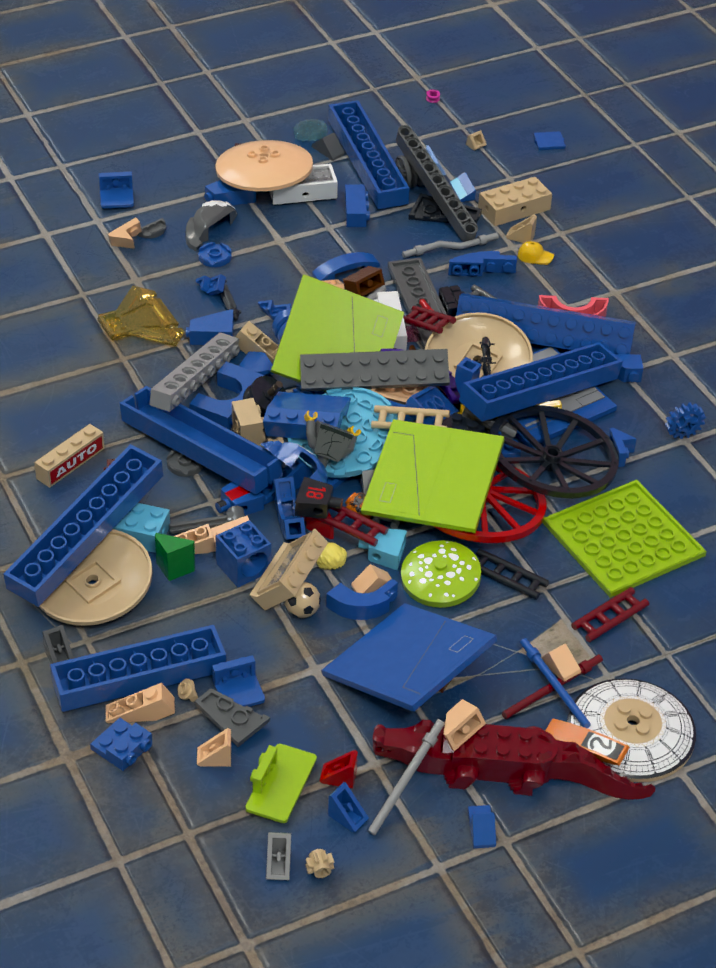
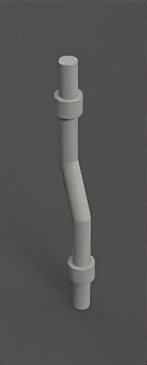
(480, 240)

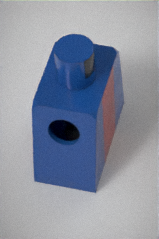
(238, 496)

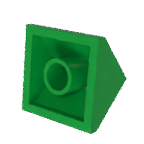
(174, 555)

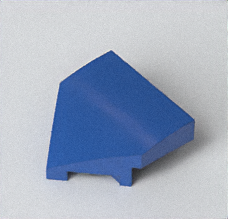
(257, 362)

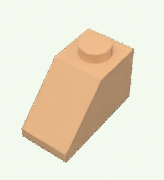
(462, 723)

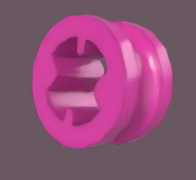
(433, 96)

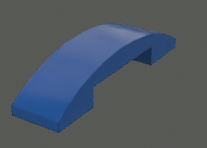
(344, 263)

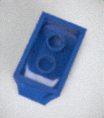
(430, 399)

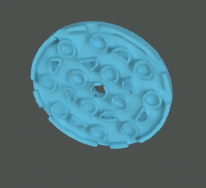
(368, 443)

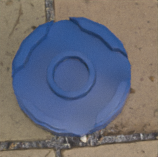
(214, 254)

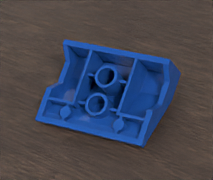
(287, 410)

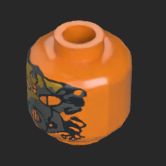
(355, 503)

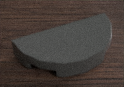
(153, 229)

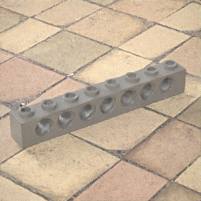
(194, 372)

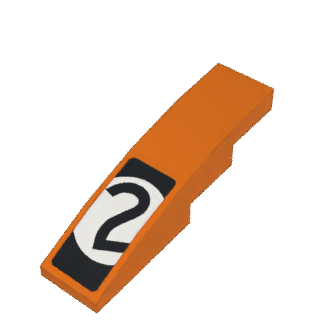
(601, 746)

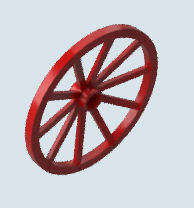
(518, 531)

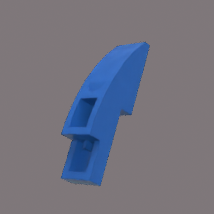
(478, 262)

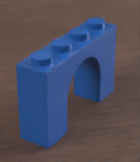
(231, 378)

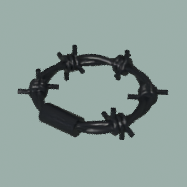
(486, 359)

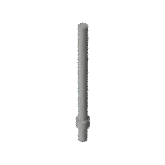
(428, 741)

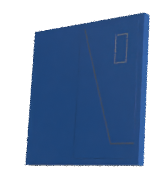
(409, 656)

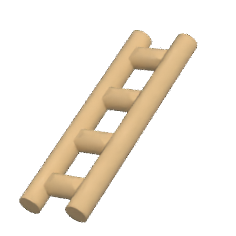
(403, 411)

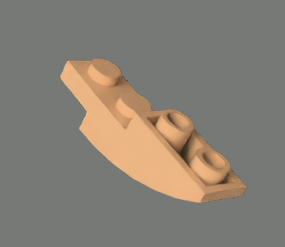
(205, 537)

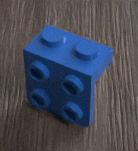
(116, 190)
(238, 681)

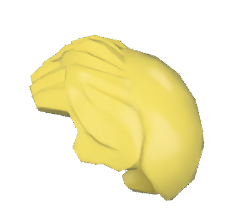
(332, 557)

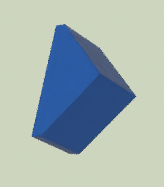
(346, 809)

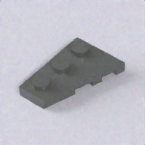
(228, 714)

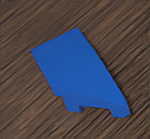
(212, 285)
(271, 309)

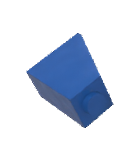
(232, 195)
(207, 327)

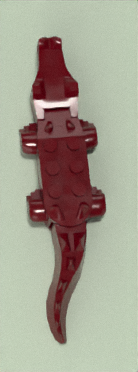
(506, 755)

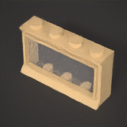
(288, 570)

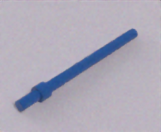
(535, 656)

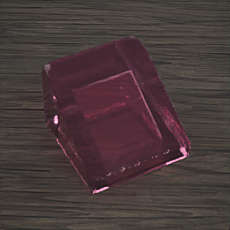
(412, 333)

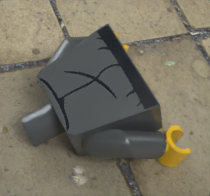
(328, 440)

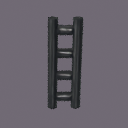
(513, 582)

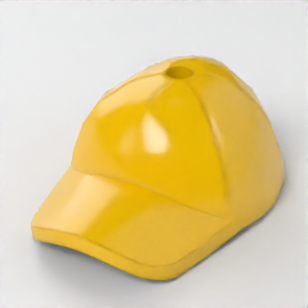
(533, 253)

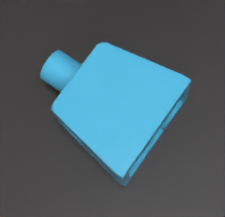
(388, 549)

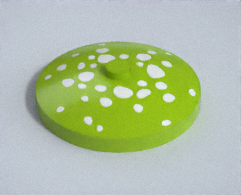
(441, 573)

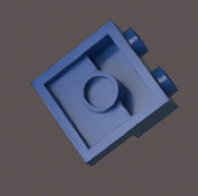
(122, 743)

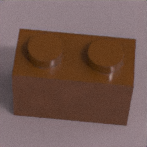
(364, 281)

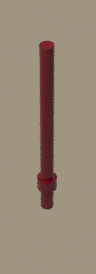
(585, 666)

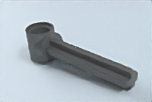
(231, 514)

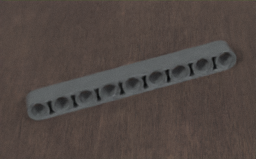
(436, 183)

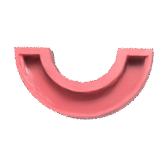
(596, 306)

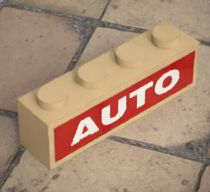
(69, 455)

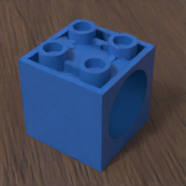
(243, 553)

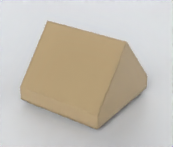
(476, 140)

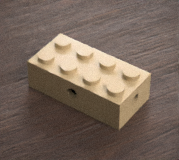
(515, 201)

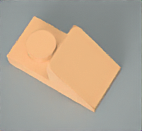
(123, 235)

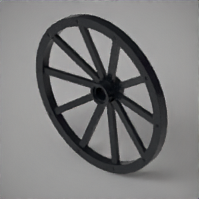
(552, 456)

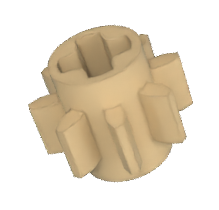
(320, 863)

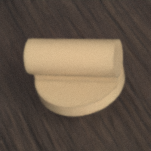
(187, 690)

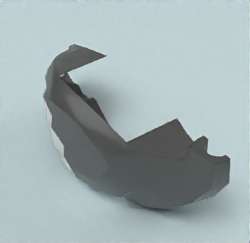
(207, 215)

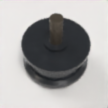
(263, 391)

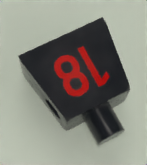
(316, 499)

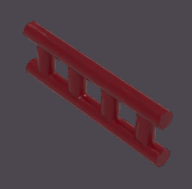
(428, 325)
(353, 529)
(611, 604)

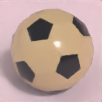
(305, 601)

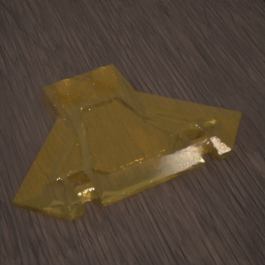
(142, 317)

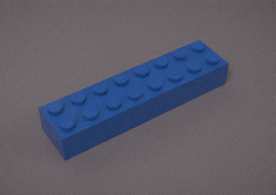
(136, 667)

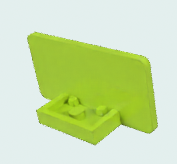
(279, 781)

